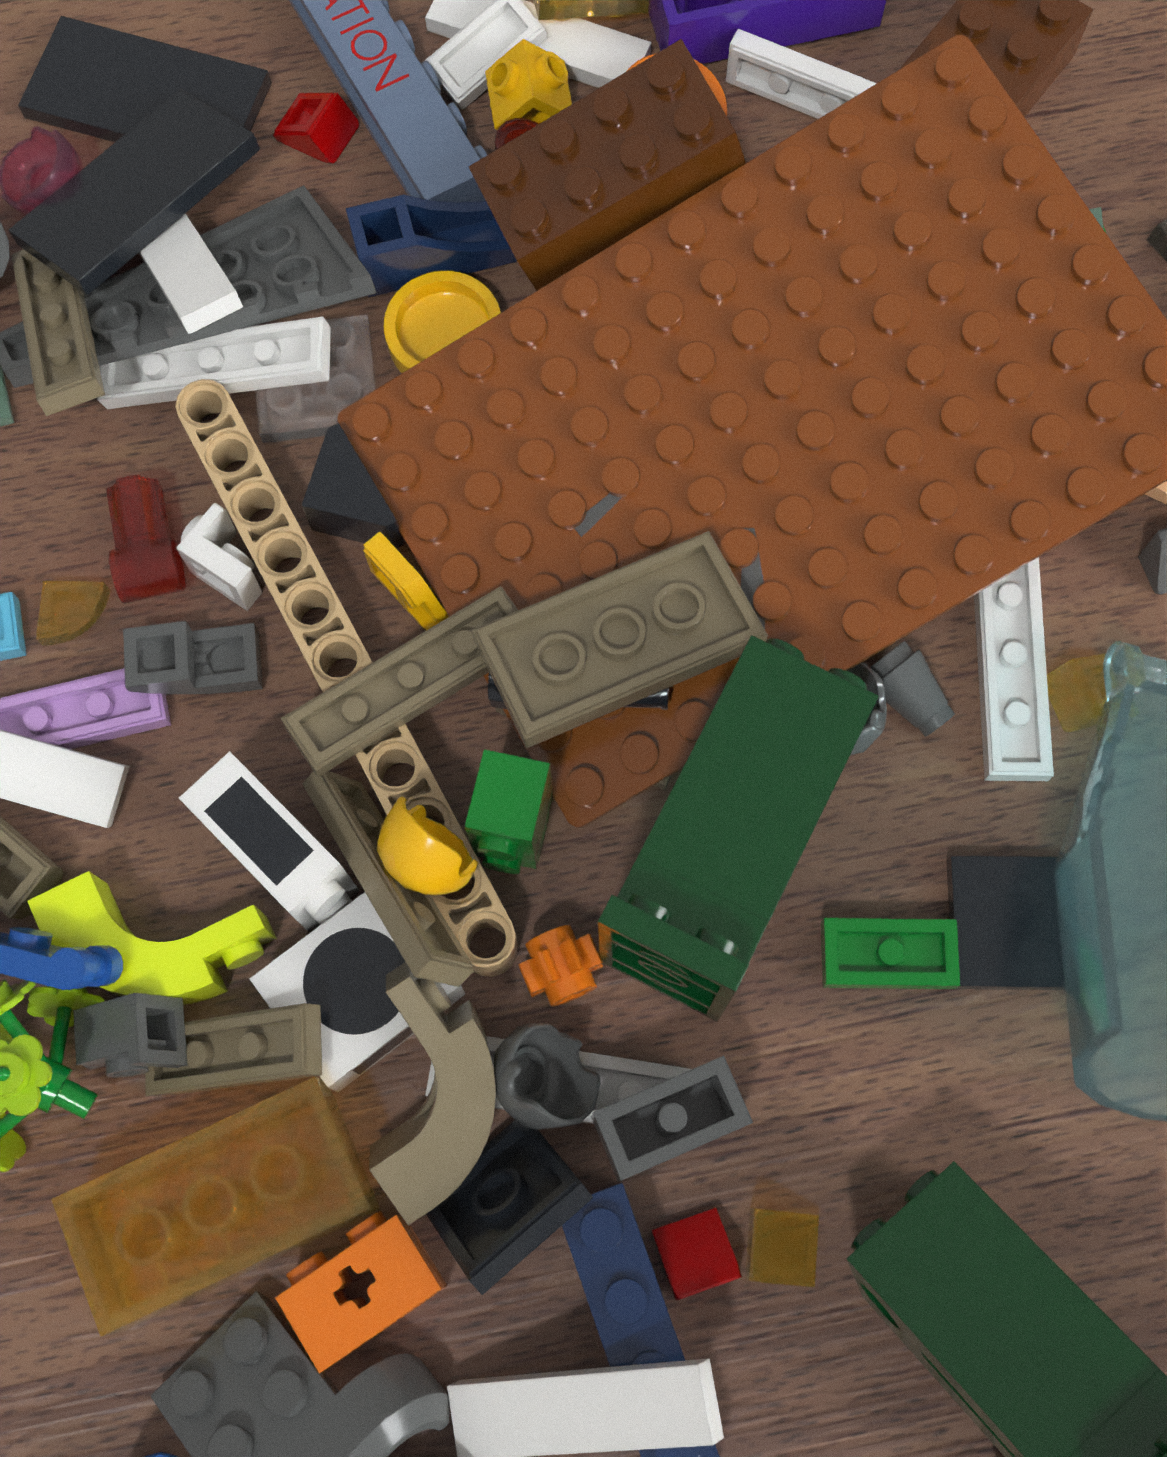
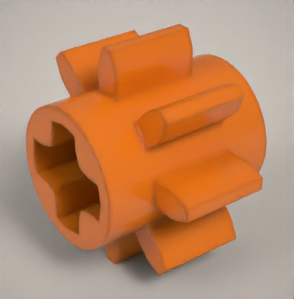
(560, 965)

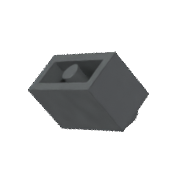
(671, 1118)

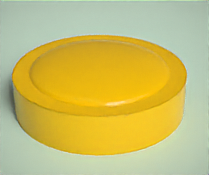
(433, 314)

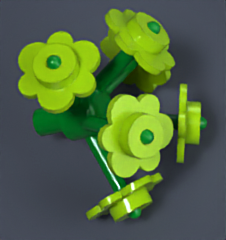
(26, 1074)

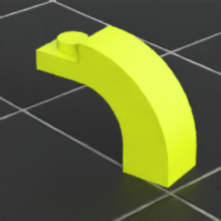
(87, 915)

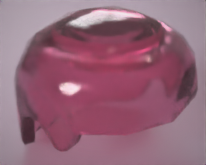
(37, 168)

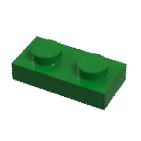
(890, 953)

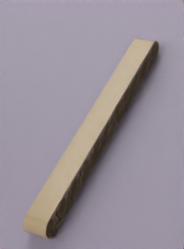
(330, 640)

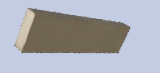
(56, 336)
(394, 687)
(408, 915)

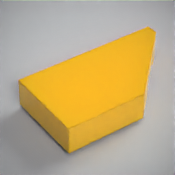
(403, 582)

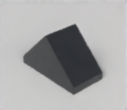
(344, 496)

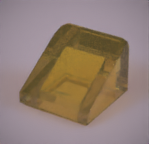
(1078, 692)
(782, 1247)

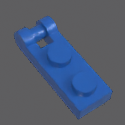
(31, 957)

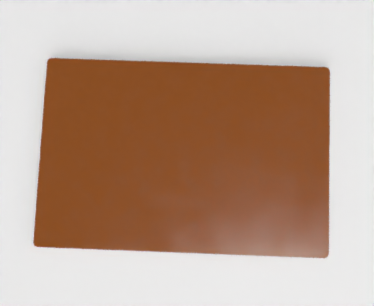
(857, 343)

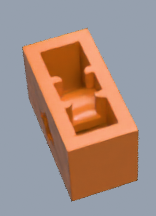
(334, 1325)

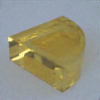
(69, 609)

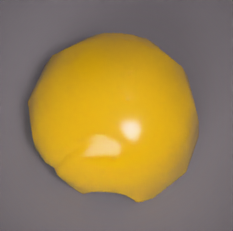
(423, 852)

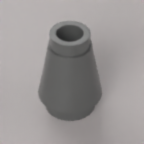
(913, 688)

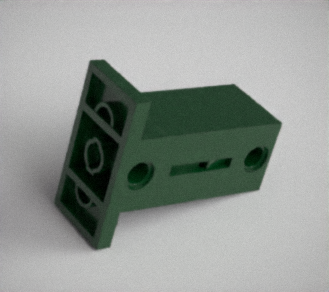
(734, 826)
(1007, 1328)

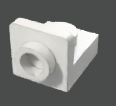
(215, 561)

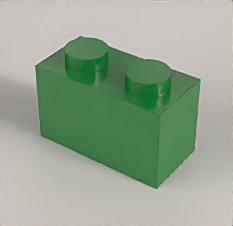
(509, 811)

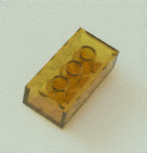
(214, 1206)

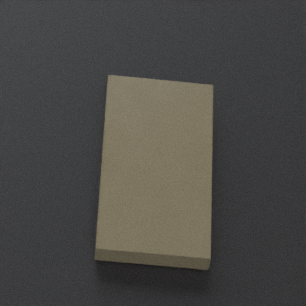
(617, 638)

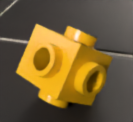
(527, 84)

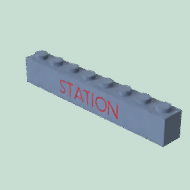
(395, 97)

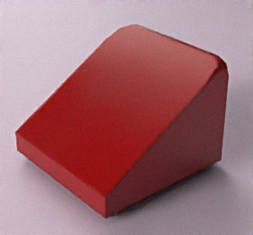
(317, 126)
(696, 1254)

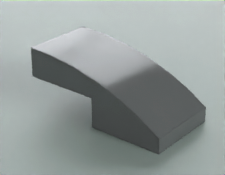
(184, 661)

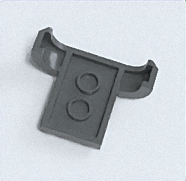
(262, 1397)

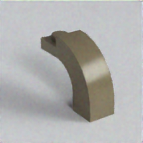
(443, 1140)

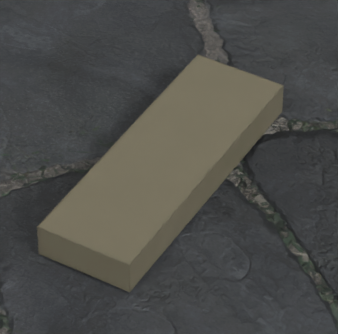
(244, 1051)

